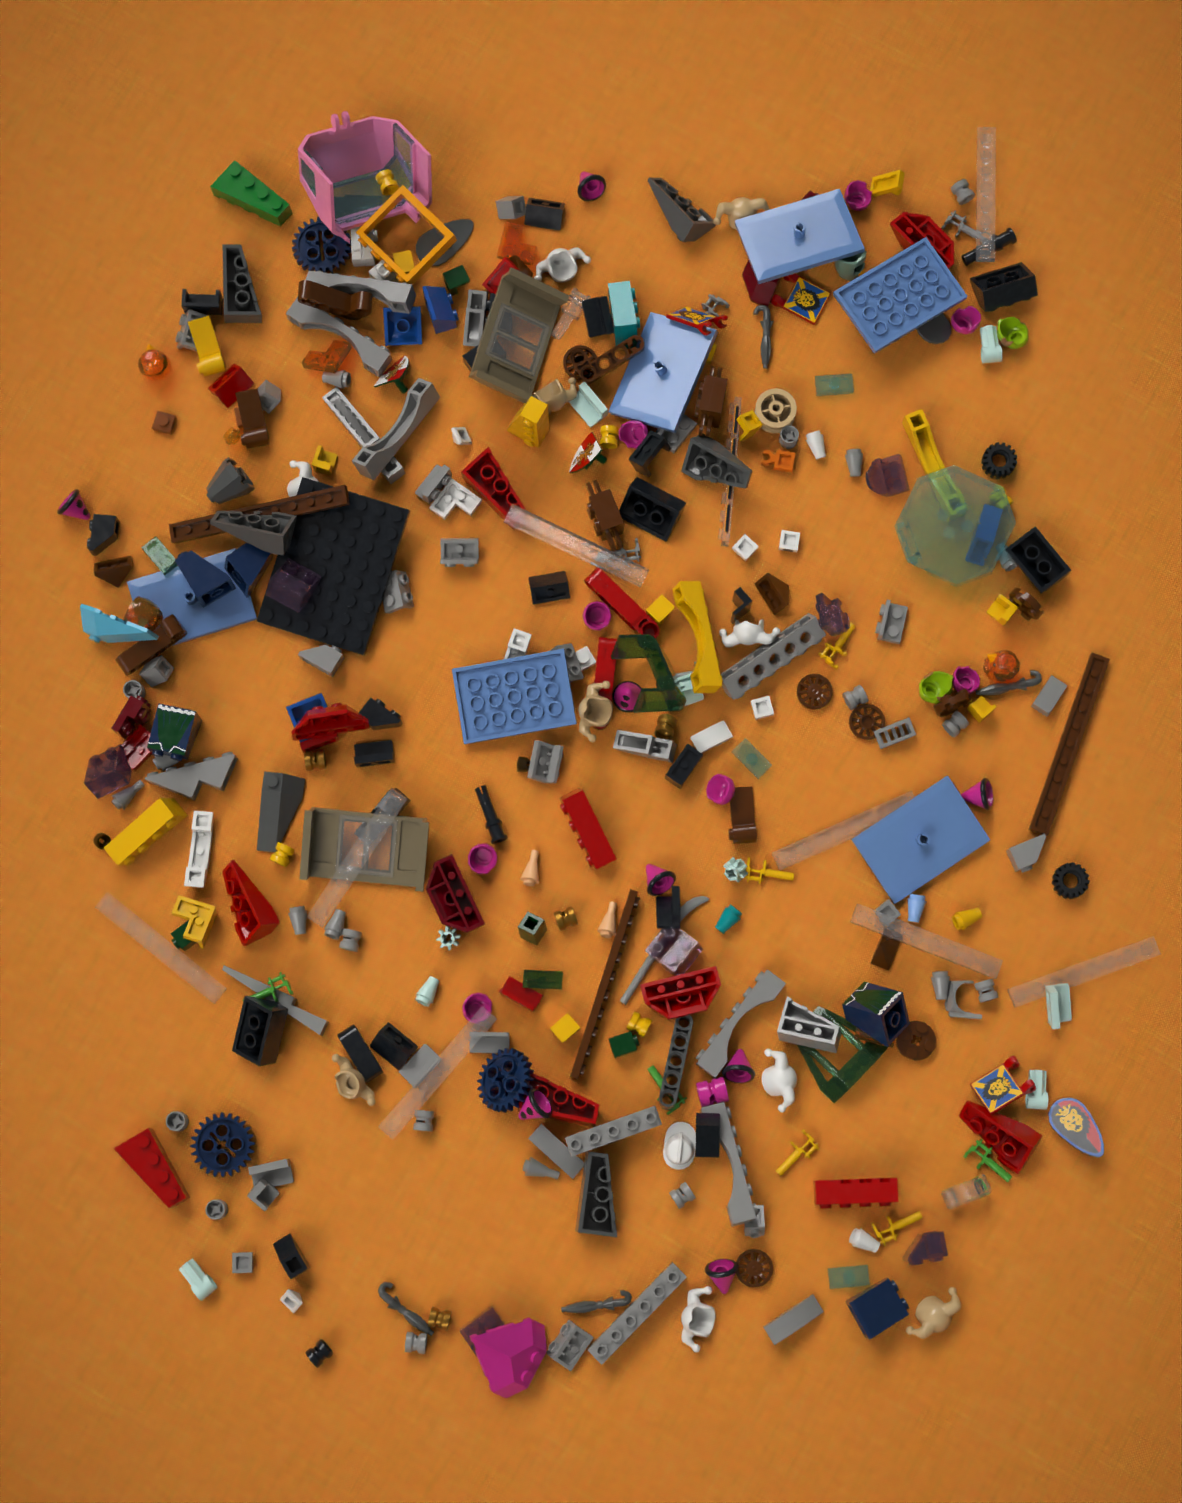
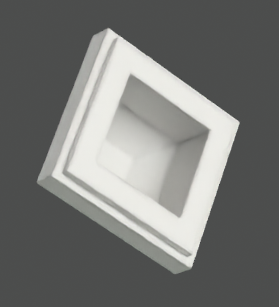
(460, 436)
(292, 1300)

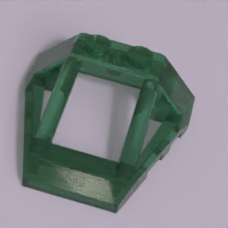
(852, 1071)

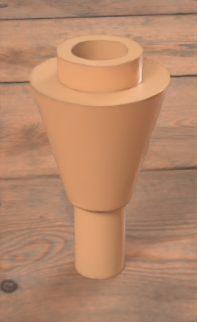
(530, 875)
(608, 925)

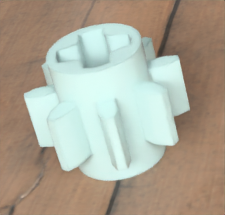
(735, 869)
(442, 938)

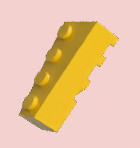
(531, 422)
(145, 830)

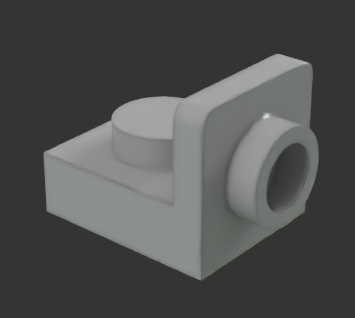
(756, 1228)

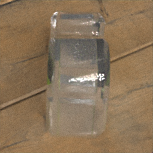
(966, 1192)

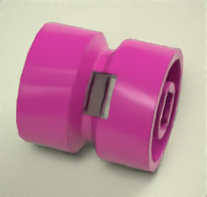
(712, 1092)

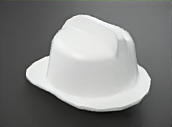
(679, 1145)

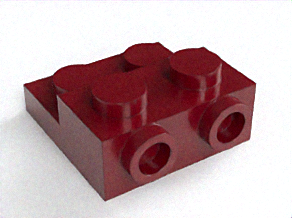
(135, 711)

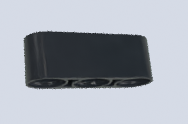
(360, 1053)

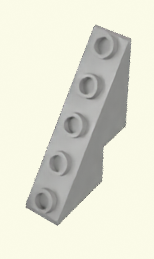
(189, 779)
(613, 1131)

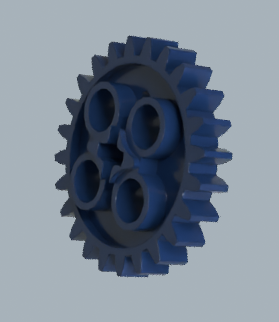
(304, 248)
(505, 1080)
(211, 1158)

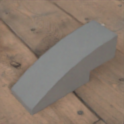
(475, 317)
(645, 745)
(556, 1151)
(793, 1319)

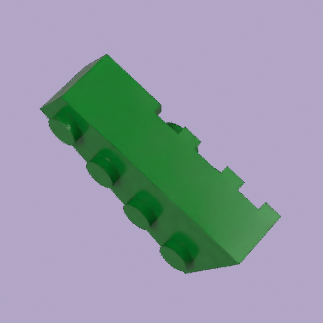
(247, 191)

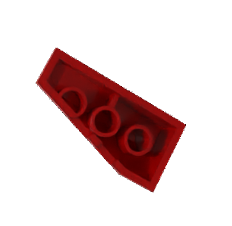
(252, 910)
(1007, 1137)

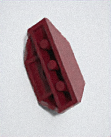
(759, 293)
(452, 896)

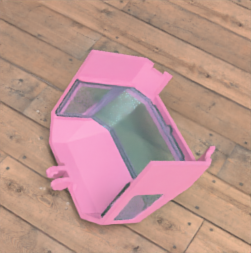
(342, 165)

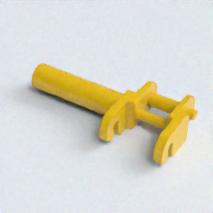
(838, 645)
(767, 872)
(797, 1153)
(896, 1226)

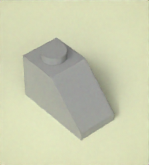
(323, 658)
(1026, 854)

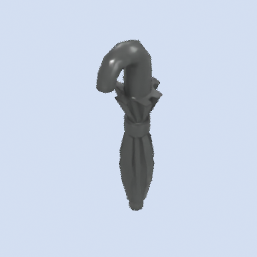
(766, 324)
(999, 688)
(587, 1306)
(413, 1318)

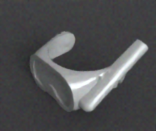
(951, 1005)

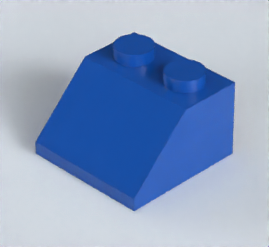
(439, 308)

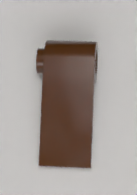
(252, 419)
(742, 817)

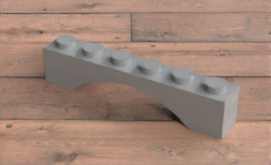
(395, 295)
(373, 357)
(418, 403)
(764, 991)
(740, 1205)

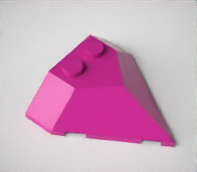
(511, 1355)

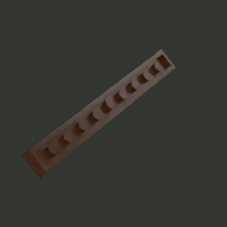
(294, 505)
(1069, 744)
(603, 992)

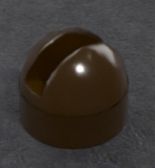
(521, 764)
(106, 838)

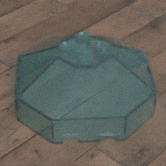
(955, 525)

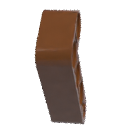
(335, 301)
(614, 362)
(144, 651)

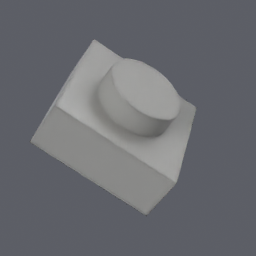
(888, 909)
(242, 1262)

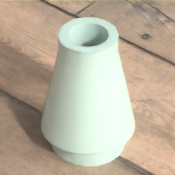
(427, 992)

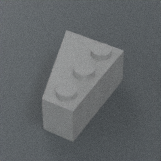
(807, 1029)

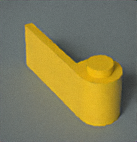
(206, 346)

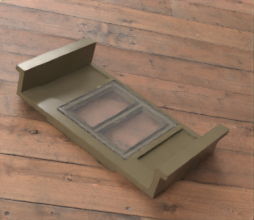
(516, 335)
(395, 860)

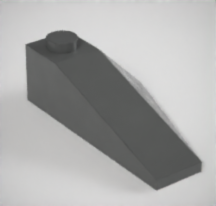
(682, 217)
(713, 462)
(266, 532)
(278, 805)

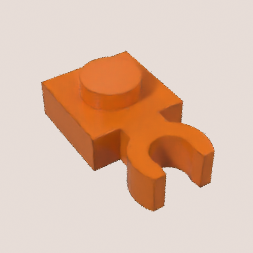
(782, 460)

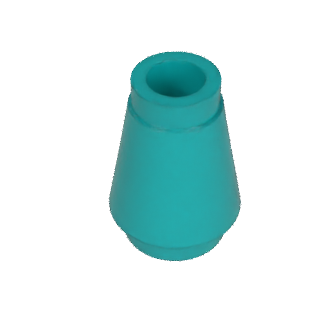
(728, 918)

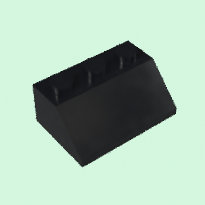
(1004, 287)
(651, 509)
(1038, 560)
(260, 1030)

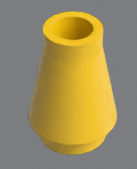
(965, 918)

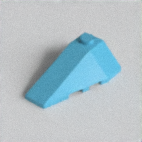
(111, 628)

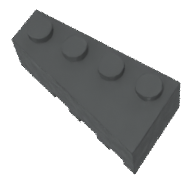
(238, 291)
(596, 1197)

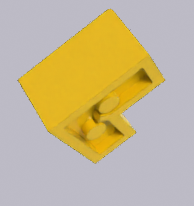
(200, 917)

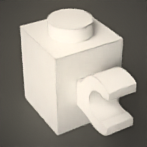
(379, 272)

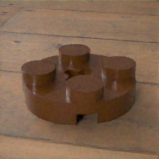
(1026, 604)
(950, 704)
(927, 1042)

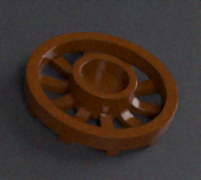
(578, 359)
(814, 691)
(866, 721)
(754, 1268)

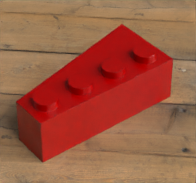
(491, 483)
(587, 828)
(565, 1104)
(153, 1166)
(855, 1191)

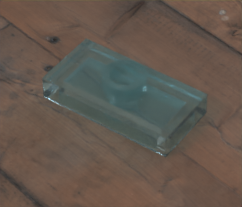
(834, 384)
(752, 758)
(848, 1276)

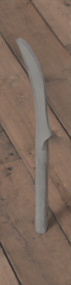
(684, 910)

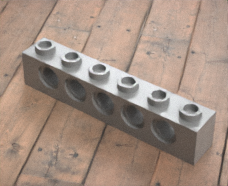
(761, 656)
(636, 1313)

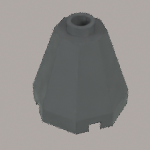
(228, 483)

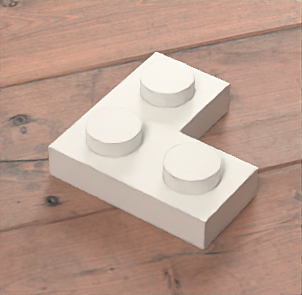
(455, 495)

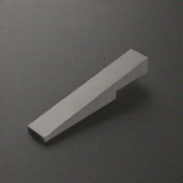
(359, 429)
(313, 1022)

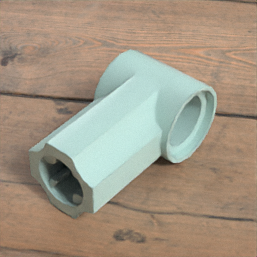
(990, 350)
(1038, 1098)
(201, 1283)

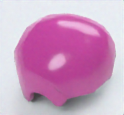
(857, 195)
(966, 320)
(633, 433)
(596, 615)
(966, 679)
(720, 789)
(482, 858)
(474, 1003)

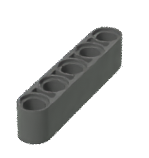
(675, 1071)

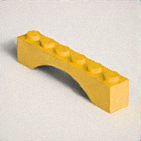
(922, 441)
(691, 602)

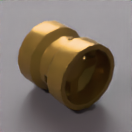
(665, 726)
(311, 758)
(565, 918)
(439, 1318)

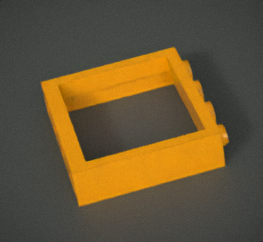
(412, 277)

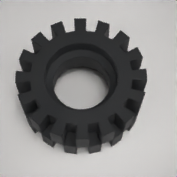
(1002, 450)
(1059, 885)

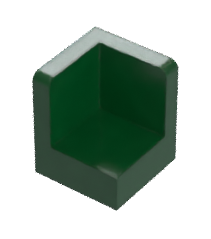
(455, 278)

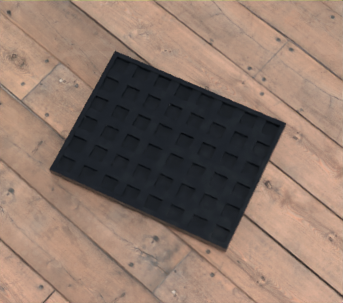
(354, 555)

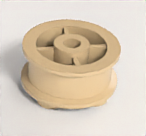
(777, 400)

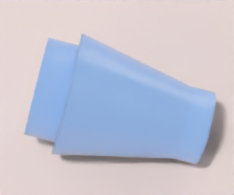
(915, 907)

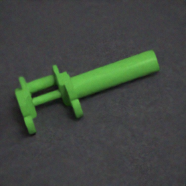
(272, 990)
(658, 1079)
(987, 1160)

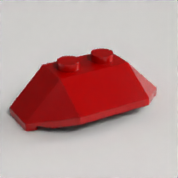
(911, 228)
(329, 721)
(682, 993)

